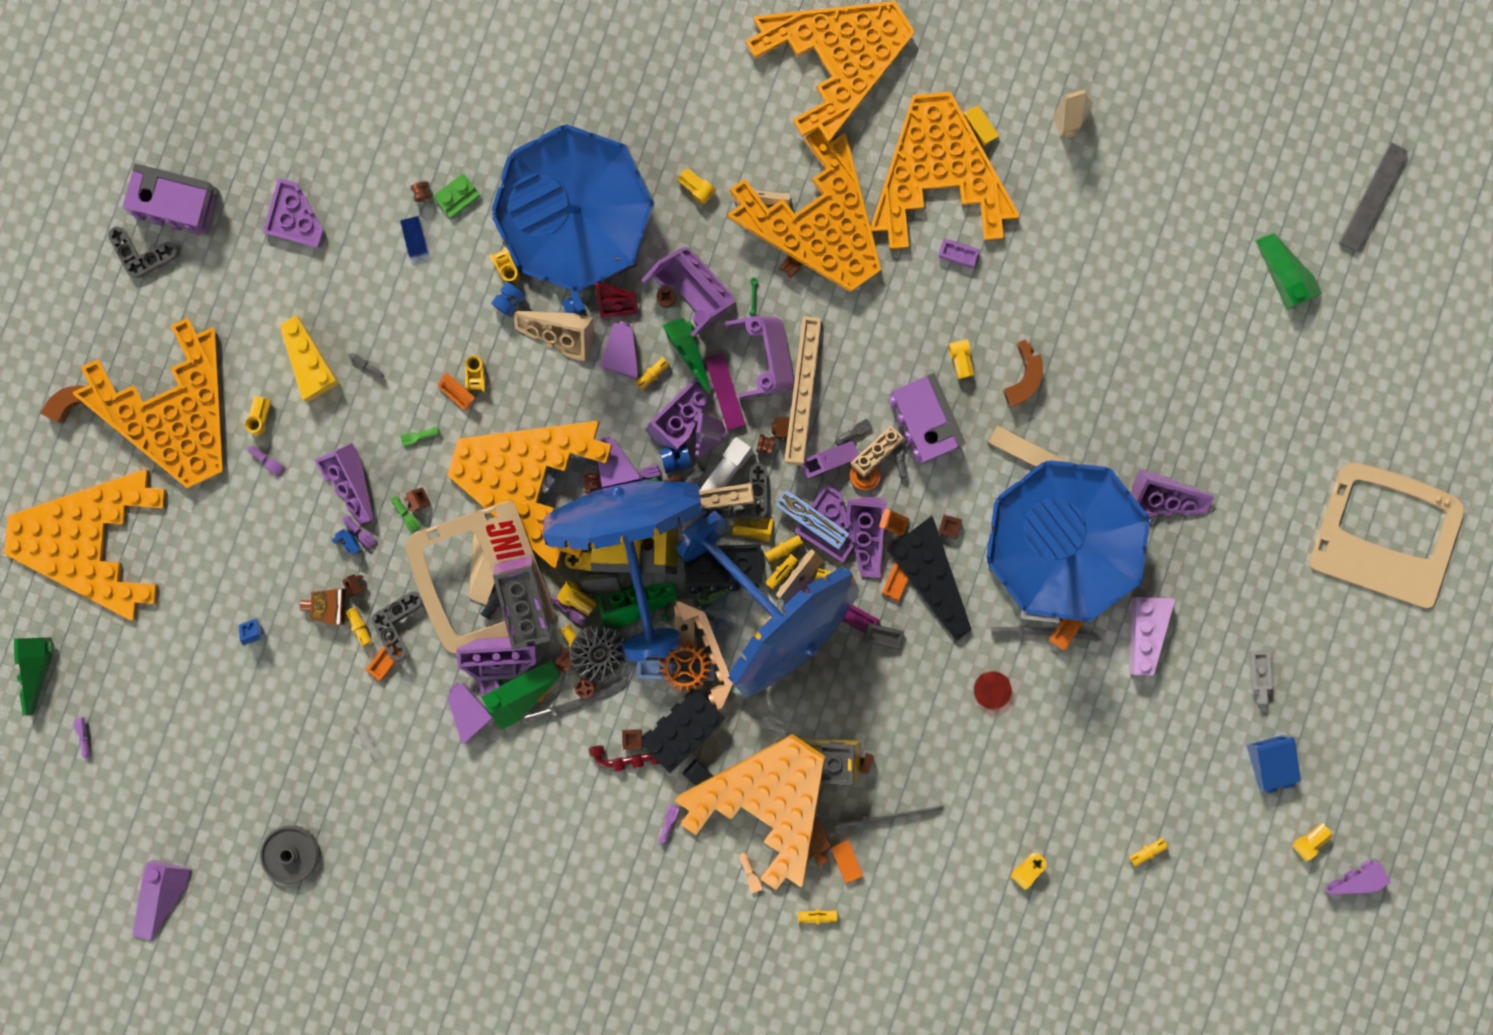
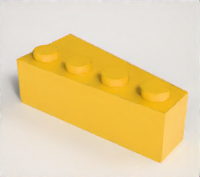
(308, 363)

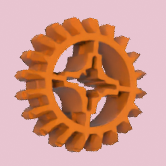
(696, 678)

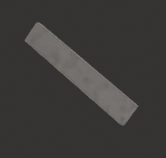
(1373, 197)

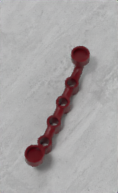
(619, 763)

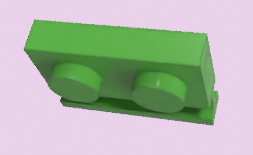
(457, 195)

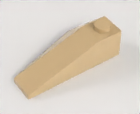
(1072, 113)
(564, 331)
(481, 575)

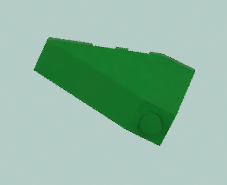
(1290, 276)
(680, 336)
(622, 608)
(33, 660)
(515, 698)

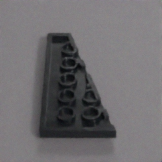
(927, 568)

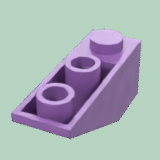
(829, 459)
(1366, 879)

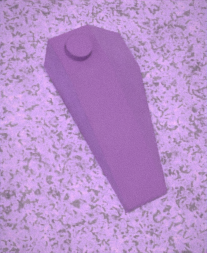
(679, 417)
(708, 434)
(346, 474)
(1166, 496)
(867, 537)
(158, 895)

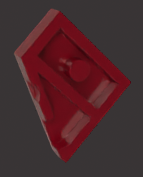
(615, 301)

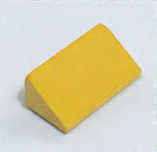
(980, 125)
(753, 529)

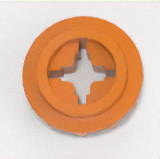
(864, 484)

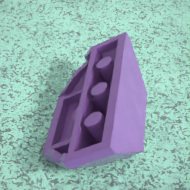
(495, 657)

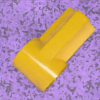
(700, 189)
(960, 354)
(258, 413)
(573, 596)
(1308, 845)

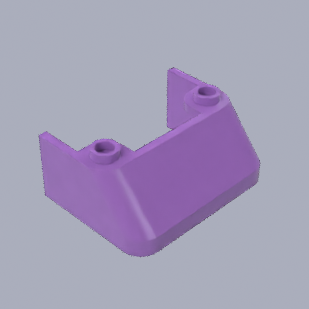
(695, 284)
(780, 377)

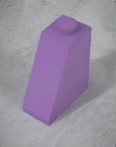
(621, 351)
(619, 467)
(468, 711)

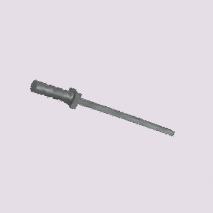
(1020, 630)
(554, 710)
(864, 820)

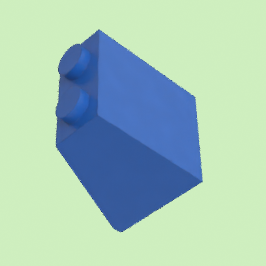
(1275, 763)

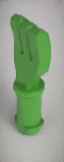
(412, 438)
(410, 521)

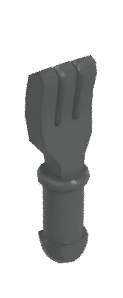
(364, 364)
(859, 429)
(898, 452)
(695, 473)

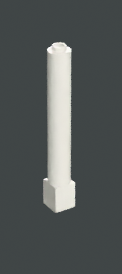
(733, 459)

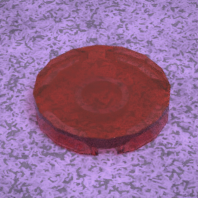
(992, 690)

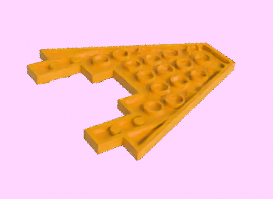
(853, 45)
(936, 153)
(828, 233)
(177, 426)
(515, 467)
(68, 535)
(777, 788)

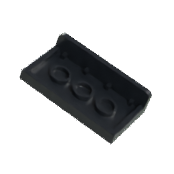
(708, 573)
(682, 730)

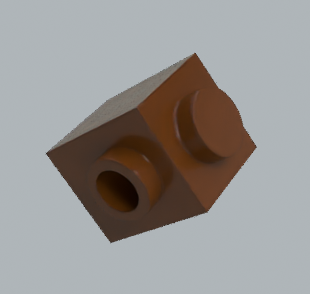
(781, 428)

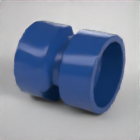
(503, 304)
(668, 457)

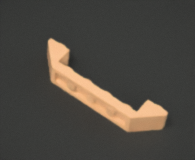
(720, 692)

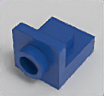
(574, 304)
(350, 544)
(250, 631)

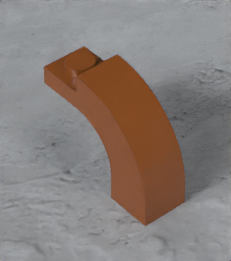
(1032, 376)
(61, 404)

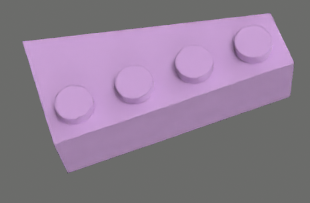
(1148, 630)

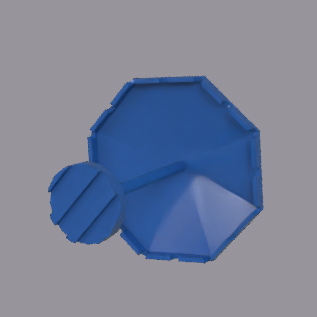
(572, 207)
(634, 513)
(1068, 540)
(785, 639)

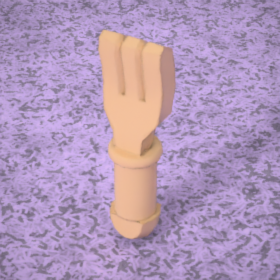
(753, 880)

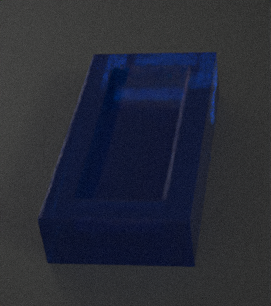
(414, 237)

